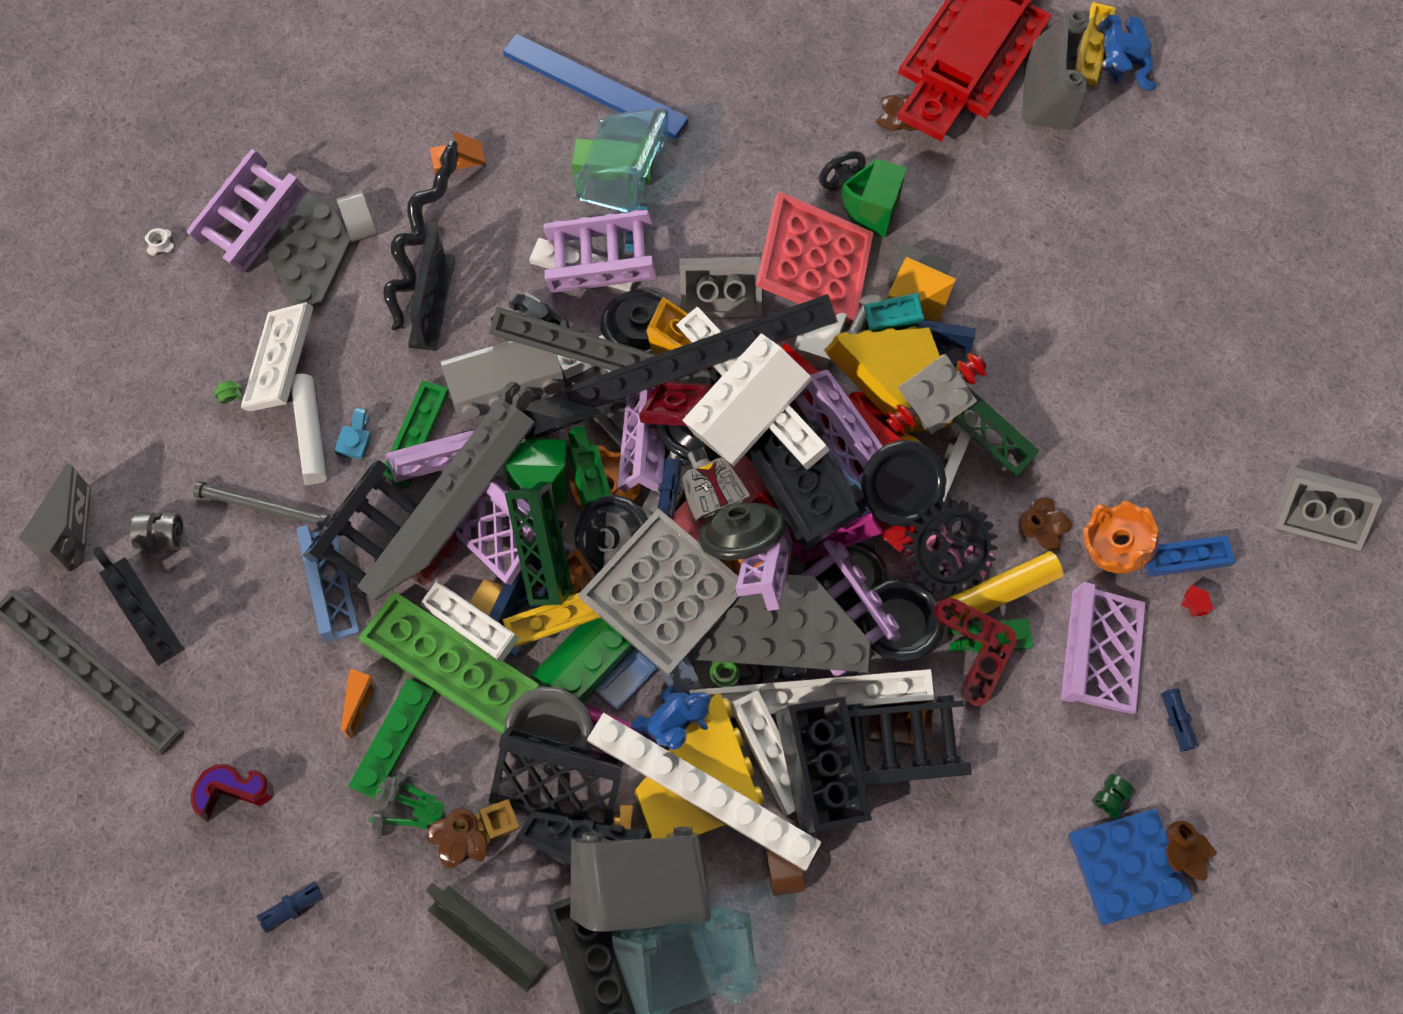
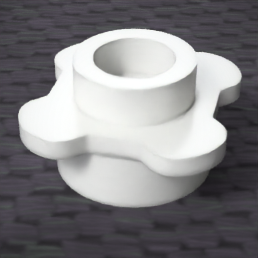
(159, 235)

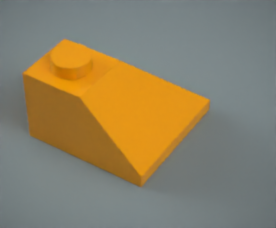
(930, 284)
(663, 331)

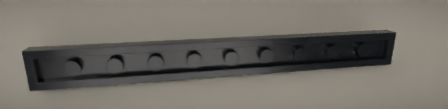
(701, 354)

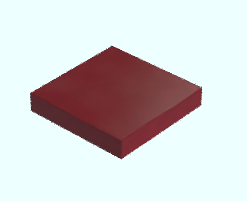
(672, 402)

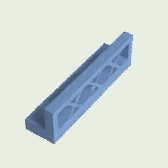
(319, 594)

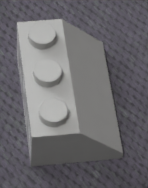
(721, 286)
(1327, 508)

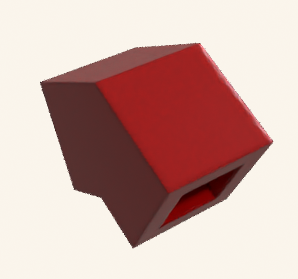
(1197, 601)

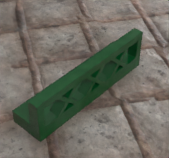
(1003, 429)
(549, 542)

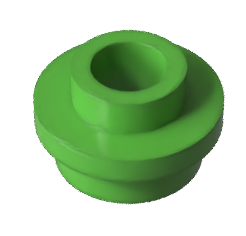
(228, 391)
(728, 682)

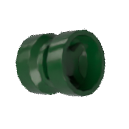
(1114, 795)

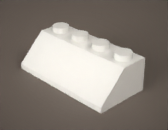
(747, 399)

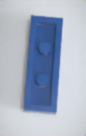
(1191, 556)

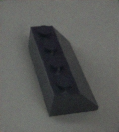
(823, 765)

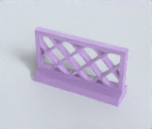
(496, 493)
(1080, 641)

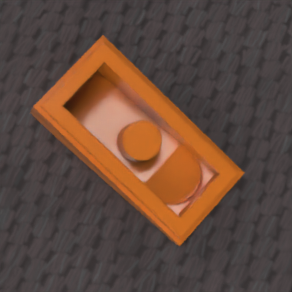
(358, 693)

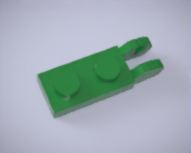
(1020, 626)

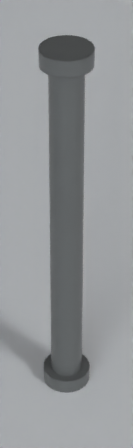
(201, 489)

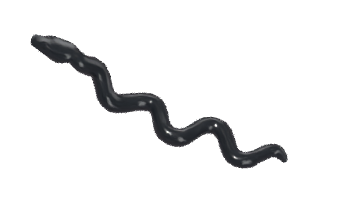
(414, 209)

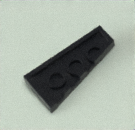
(553, 834)

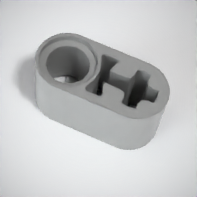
(356, 216)

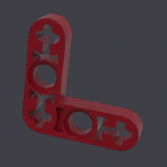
(987, 639)

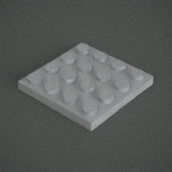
(662, 592)

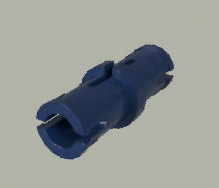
(670, 486)
(1179, 720)
(290, 907)

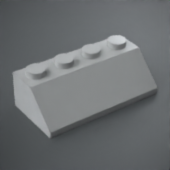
(480, 376)

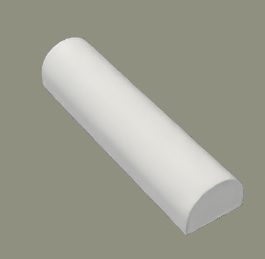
(308, 429)

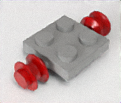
(936, 394)

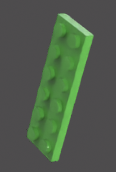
(445, 661)

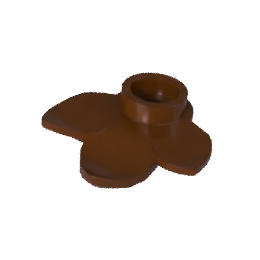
(892, 105)
(1048, 523)
(457, 842)
(1188, 850)

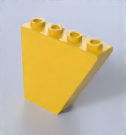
(883, 362)
(714, 753)

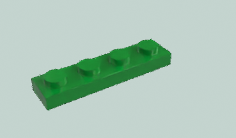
(419, 421)
(392, 738)

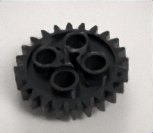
(971, 533)

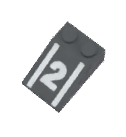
(56, 526)

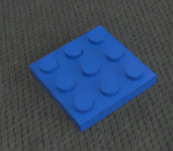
(1128, 867)

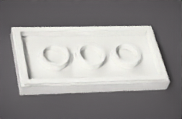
(277, 357)

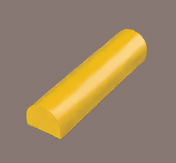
(1011, 584)

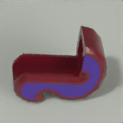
(228, 781)

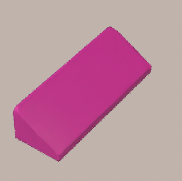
(852, 533)

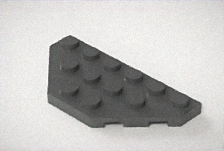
(305, 247)
(803, 633)

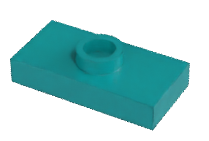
(893, 312)

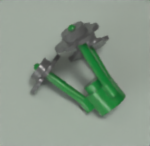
(426, 808)

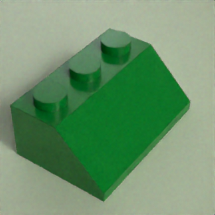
(584, 659)

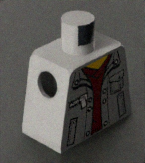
(711, 485)

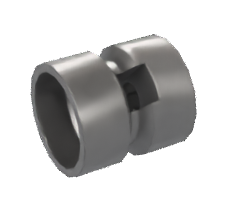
(150, 531)

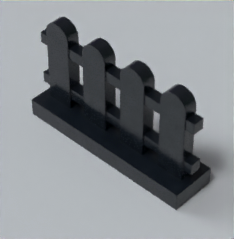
(139, 607)

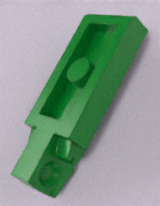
(587, 467)

